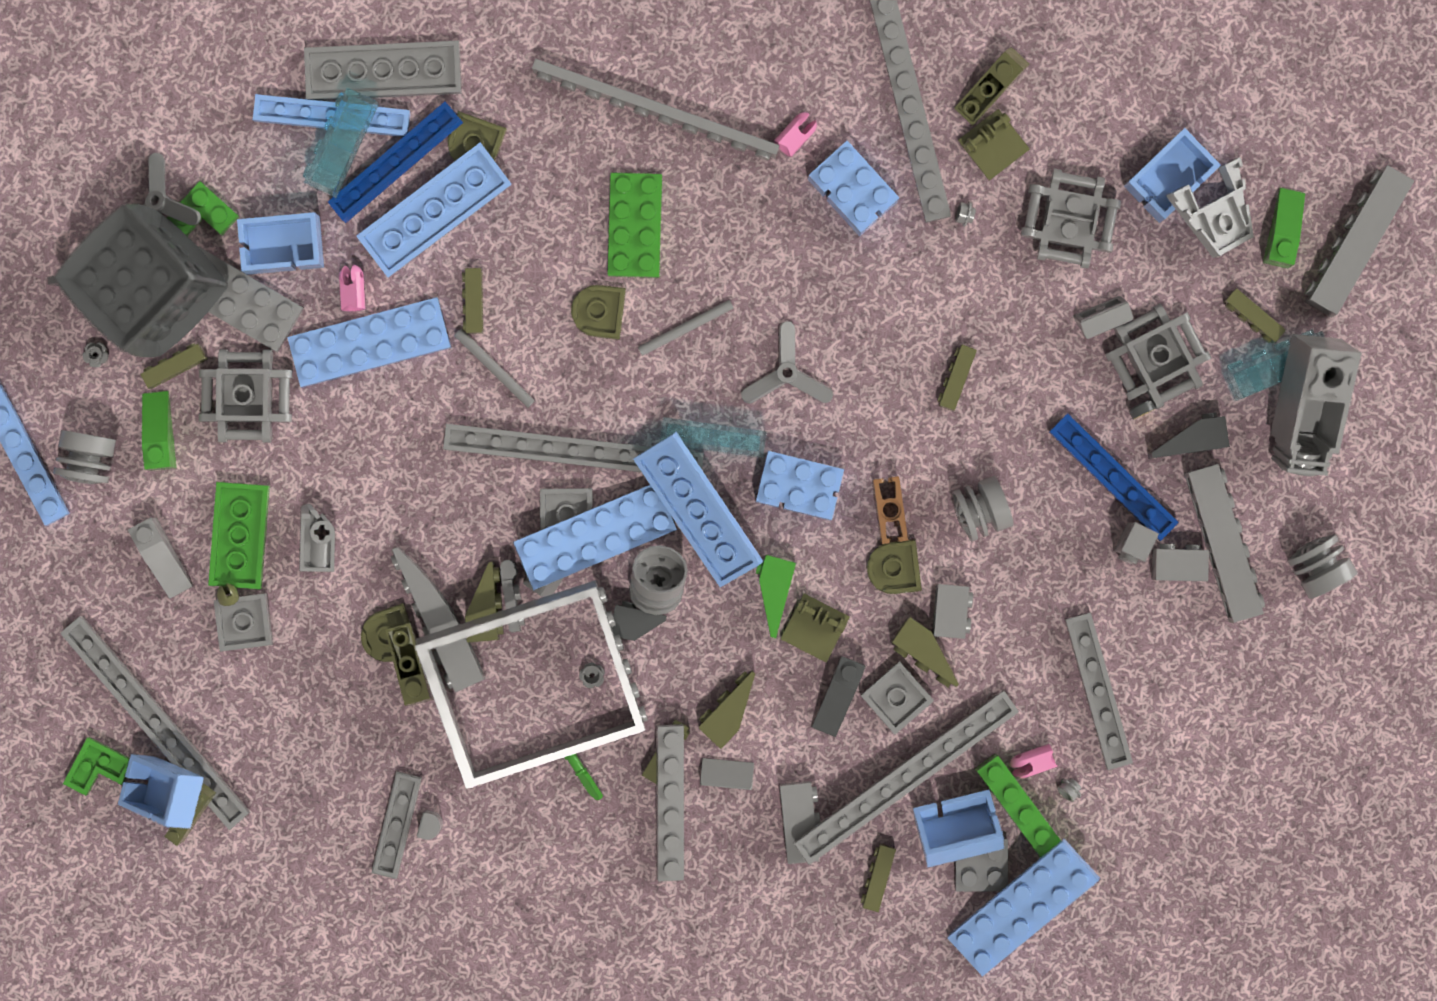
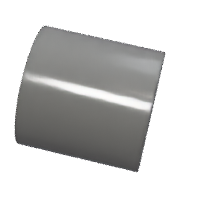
(430, 825)

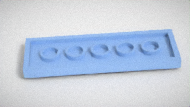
(434, 210)
(369, 342)
(698, 509)
(593, 536)
(1023, 907)

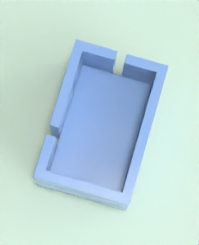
(1175, 166)
(854, 188)
(280, 243)
(800, 484)
(168, 796)
(964, 831)

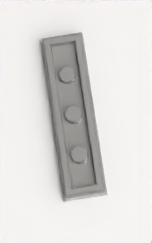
(396, 825)

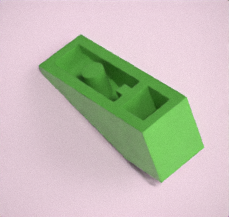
(1285, 229)
(157, 432)
(774, 585)

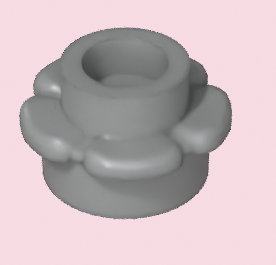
(965, 213)
(102, 355)
(589, 682)
(1069, 789)

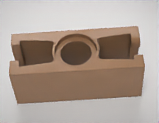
(897, 501)

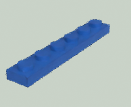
(395, 162)
(1113, 476)

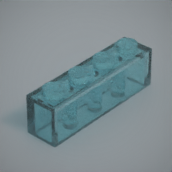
(340, 142)
(1259, 373)
(716, 437)

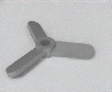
(158, 192)
(776, 378)

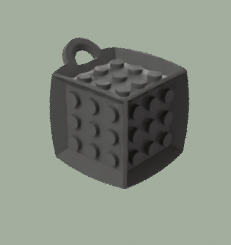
(140, 281)

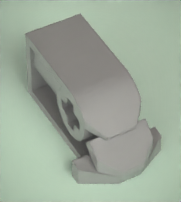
(315, 554)

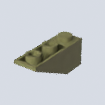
(992, 85)
(486, 602)
(921, 645)
(408, 665)
(728, 715)

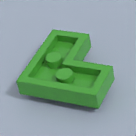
(211, 209)
(95, 760)

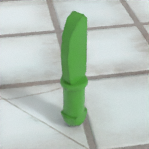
(584, 776)

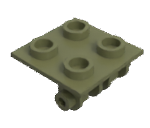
(993, 144)
(815, 627)

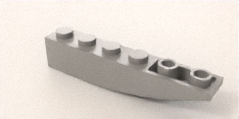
(458, 656)

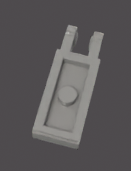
(511, 592)

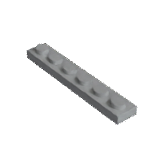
(1098, 691)
(670, 802)

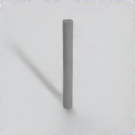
(685, 327)
(494, 368)

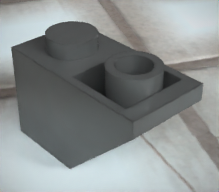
(634, 623)

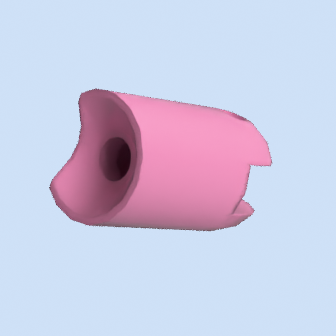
(791, 138)
(352, 295)
(1037, 761)

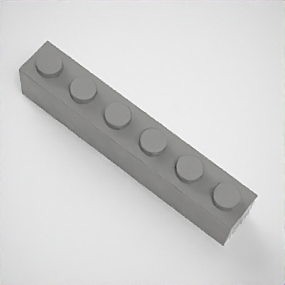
(1359, 240)
(1225, 547)

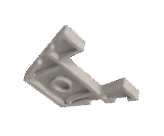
(1223, 221)

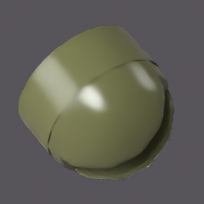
(230, 599)

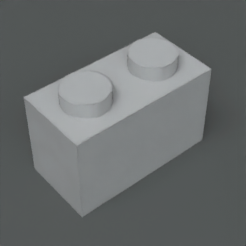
(1135, 543)
(1180, 564)
(951, 611)

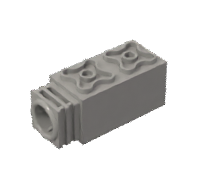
(1313, 403)

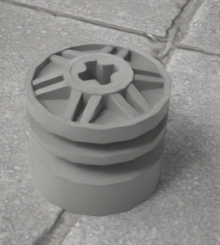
(84, 457)
(983, 508)
(1322, 566)
(658, 580)

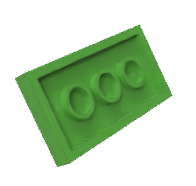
(635, 225)
(239, 535)

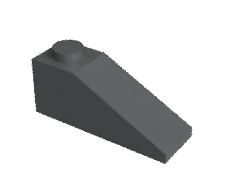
(1199, 436)
(838, 696)

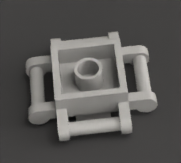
(1070, 218)
(1158, 356)
(244, 395)

